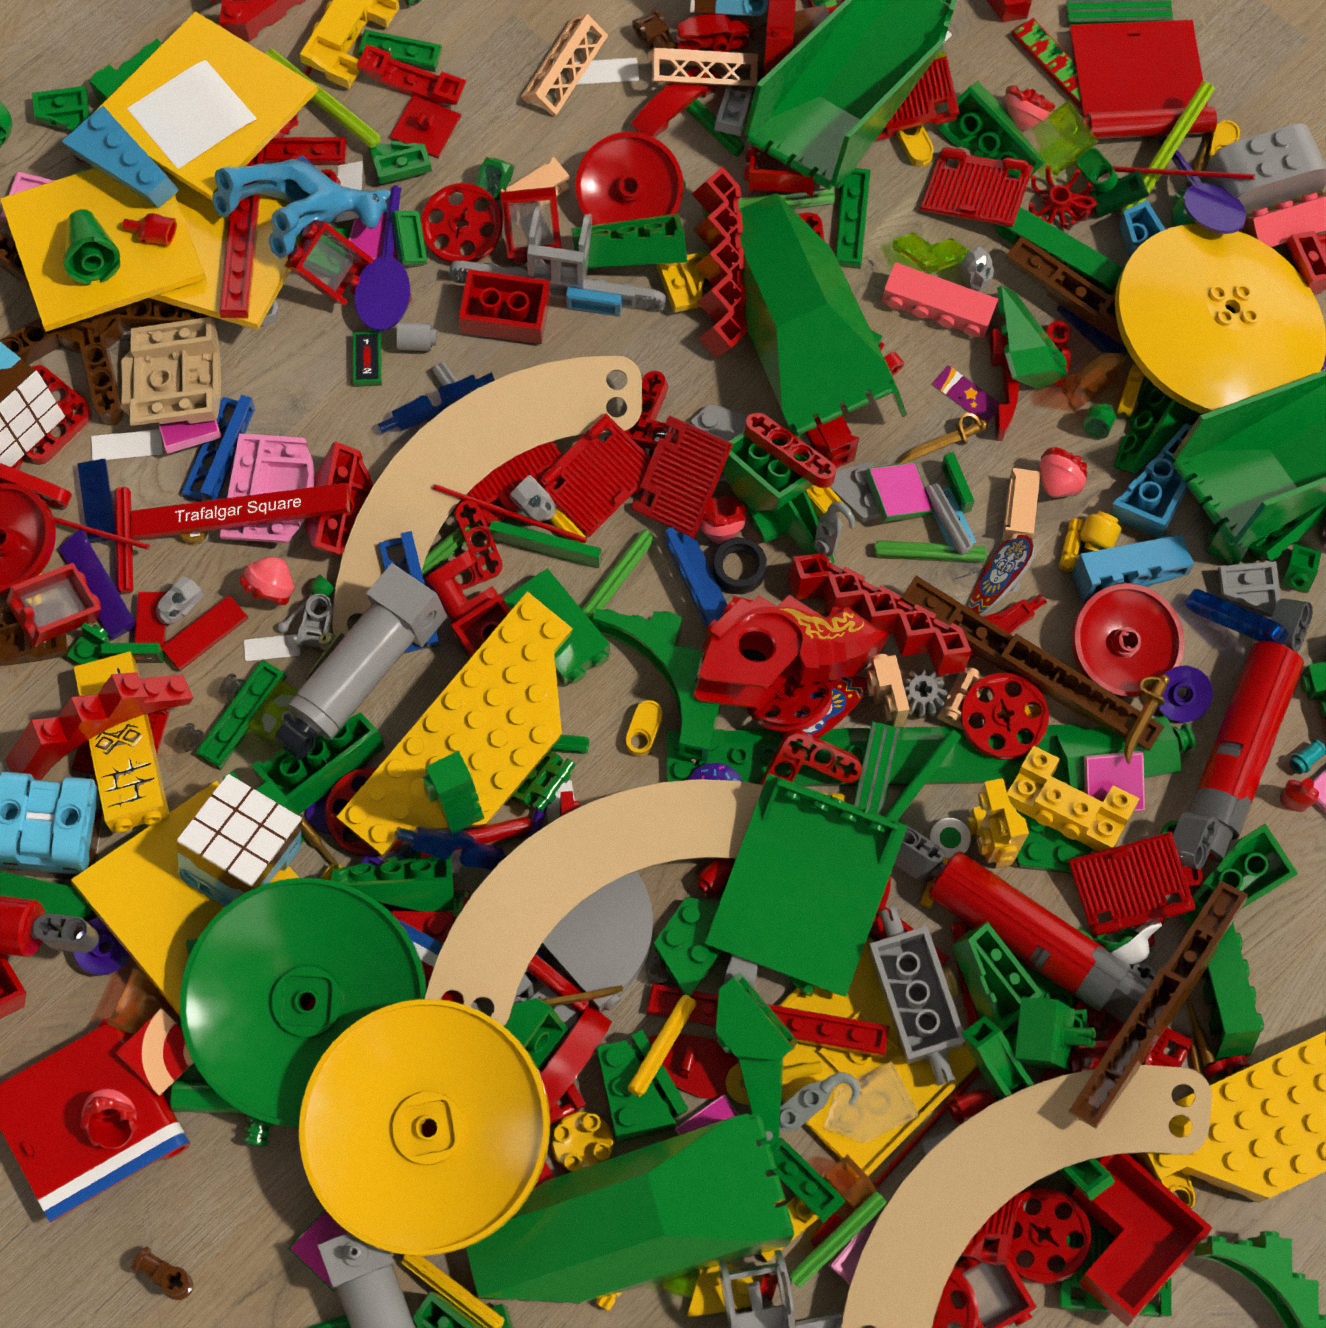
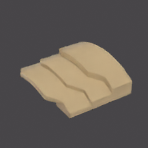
(172, 373)

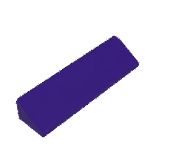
(113, 611)

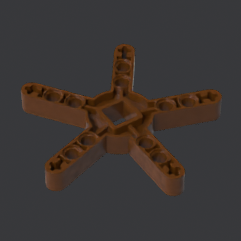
(87, 338)

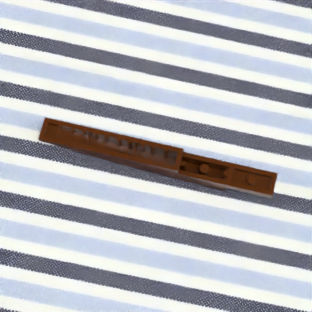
(1066, 287)
(1027, 660)
(1158, 1006)

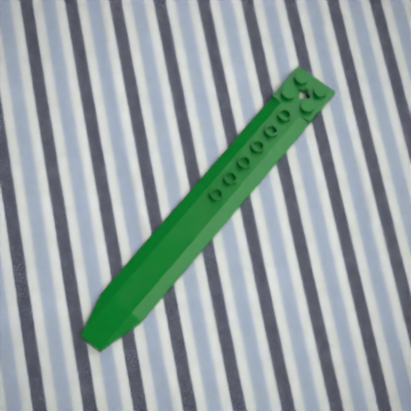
(752, 751)

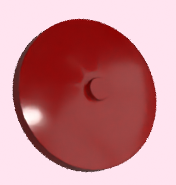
(628, 179)
(25, 535)
(1126, 637)

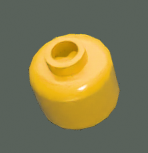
(1100, 531)

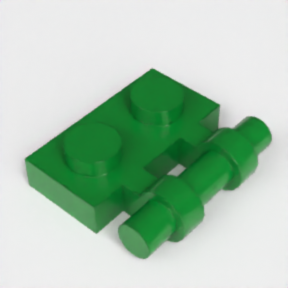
(534, 788)

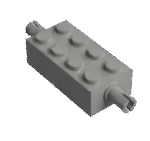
(917, 995)

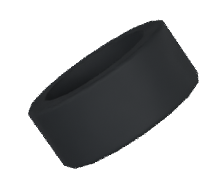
(739, 545)

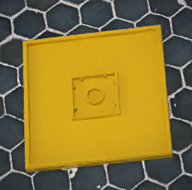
(258, 80)
(209, 237)
(145, 270)
(147, 901)
(867, 1004)

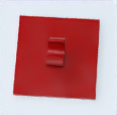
(426, 124)

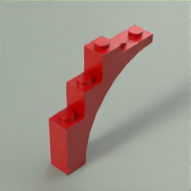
(779, 32)
(83, 717)

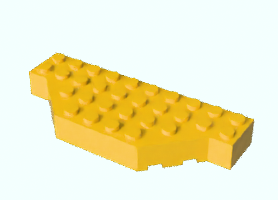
(493, 712)
(1262, 1127)

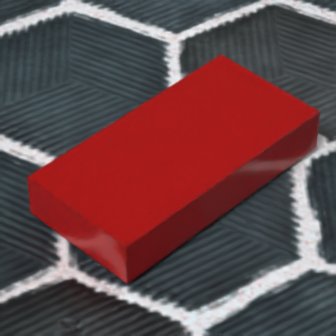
(148, 626)

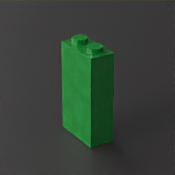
(584, 646)

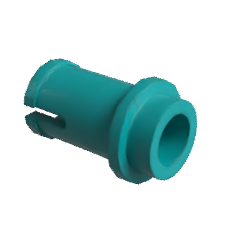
(1303, 761)

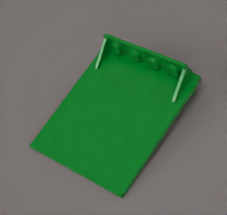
(806, 885)

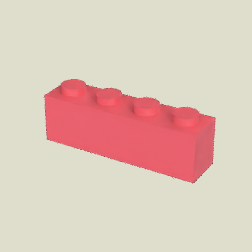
(1289, 218)
(939, 300)

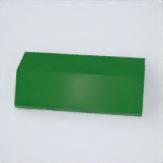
(1073, 746)

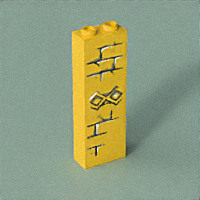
(124, 756)

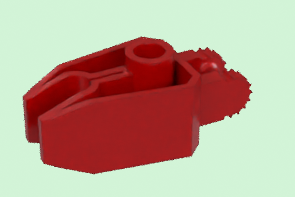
(712, 33)

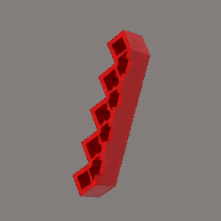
(249, 17)
(723, 263)
(913, 627)

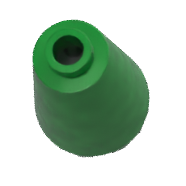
(89, 249)

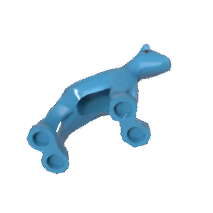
(306, 189)

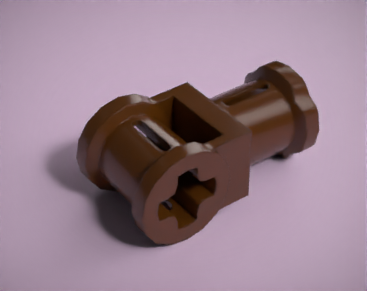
(654, 31)
(163, 1274)

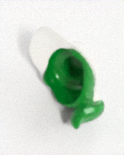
(1129, 946)

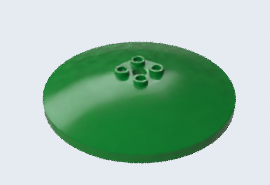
(255, 965)

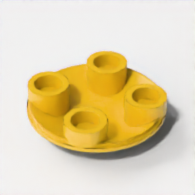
(582, 1141)

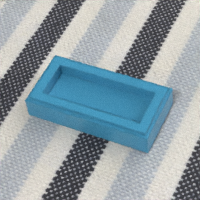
(594, 301)

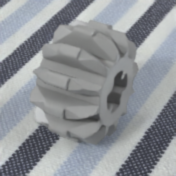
(930, 688)

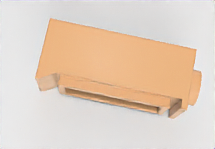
(545, 176)
(1021, 503)

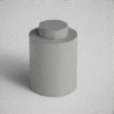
(416, 336)

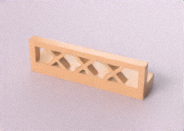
(557, 59)
(704, 61)

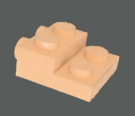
(886, 687)

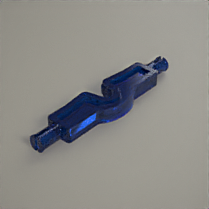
(422, 408)
(443, 845)

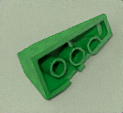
(988, 130)
(1030, 350)
(1152, 427)
(1252, 866)
(406, 883)

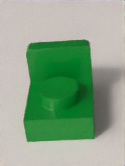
(1301, 568)
(88, 645)

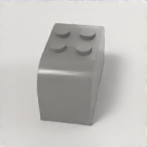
(1283, 164)

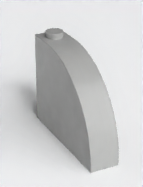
(605, 939)

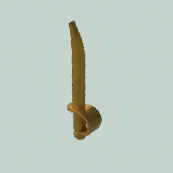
(961, 433)
(1152, 700)
(582, 996)

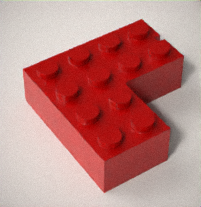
(1152, 1237)

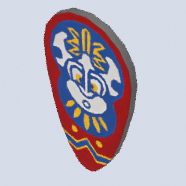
(1002, 573)

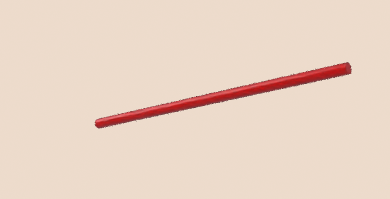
(1185, 172)
(511, 514)
(101, 533)
(926, 1128)

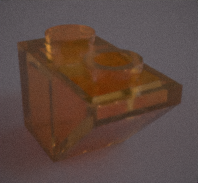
(850, 1182)

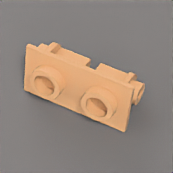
(951, 709)

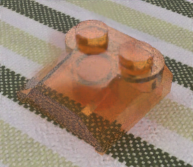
(1092, 379)
(139, 1004)

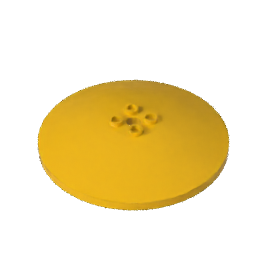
(1187, 340)
(367, 1117)

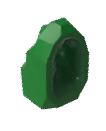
(495, 176)
(1099, 420)

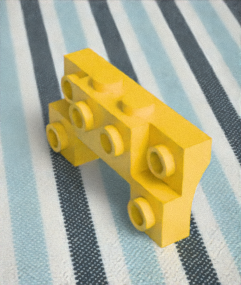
(337, 33)
(1067, 808)
(997, 825)

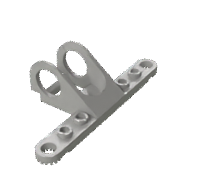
(565, 277)
(770, 1317)

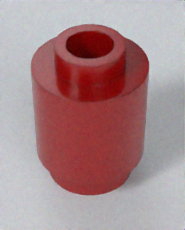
(715, 876)
(970, 1104)

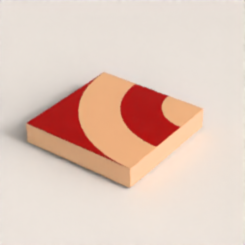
(157, 1052)

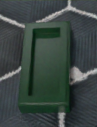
(1127, 191)

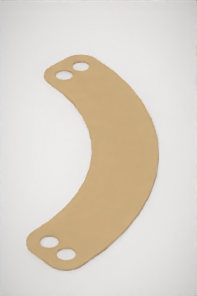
(464, 448)
(570, 862)
(990, 1163)

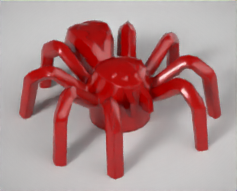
(1062, 199)

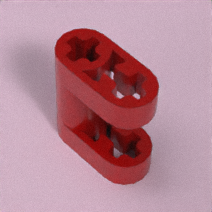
(449, 592)

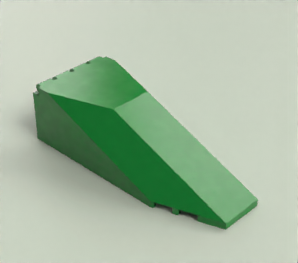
(845, 84)
(807, 320)
(1259, 459)
(640, 1219)

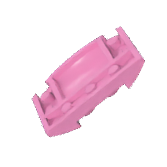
(269, 466)

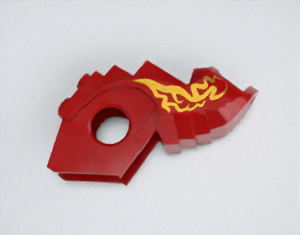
(792, 640)

